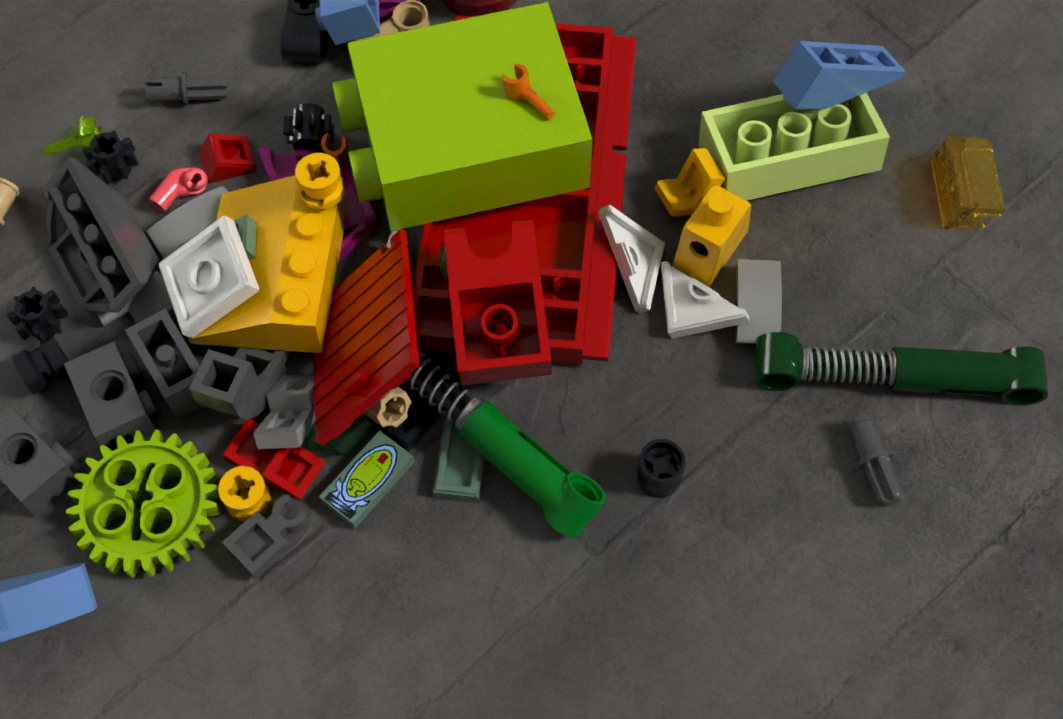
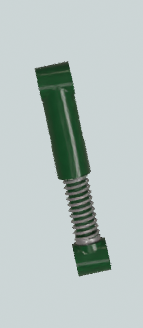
(1013, 375)

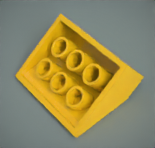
(292, 267)

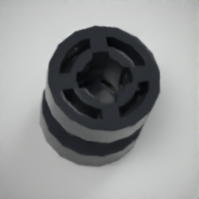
(41, 364)
(663, 458)

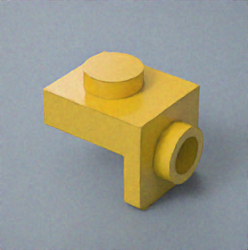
(694, 181)

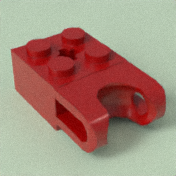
(492, 294)

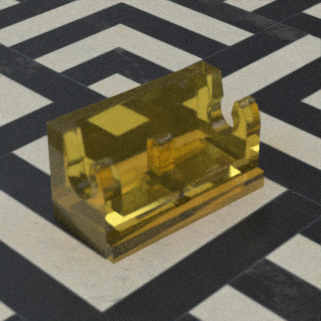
(966, 182)

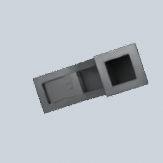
(238, 382)

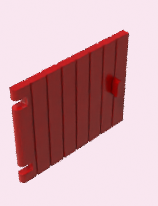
(367, 340)

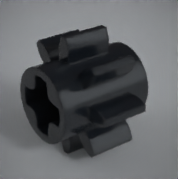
(308, 127)
(110, 156)
(37, 314)

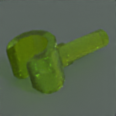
(84, 135)

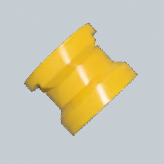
(319, 181)
(248, 501)

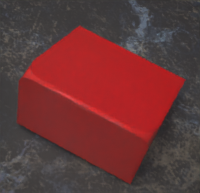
(226, 157)

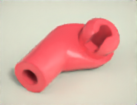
(178, 184)

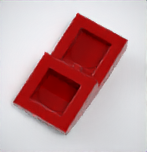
(282, 469)

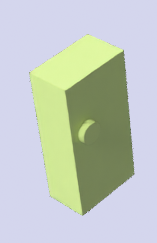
(776, 149)

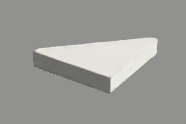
(636, 254)
(694, 306)

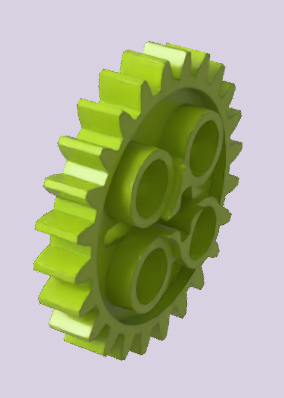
(104, 500)

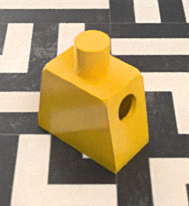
(717, 224)

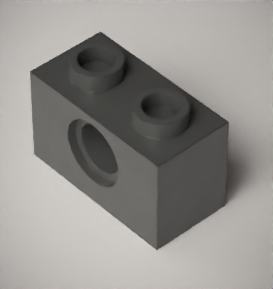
(167, 360)
(95, 379)
(41, 478)

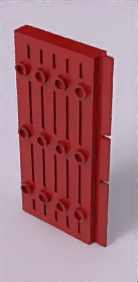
(570, 238)

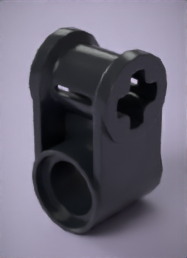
(301, 35)

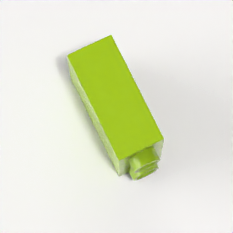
(447, 131)

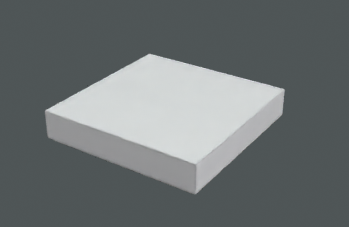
(208, 277)

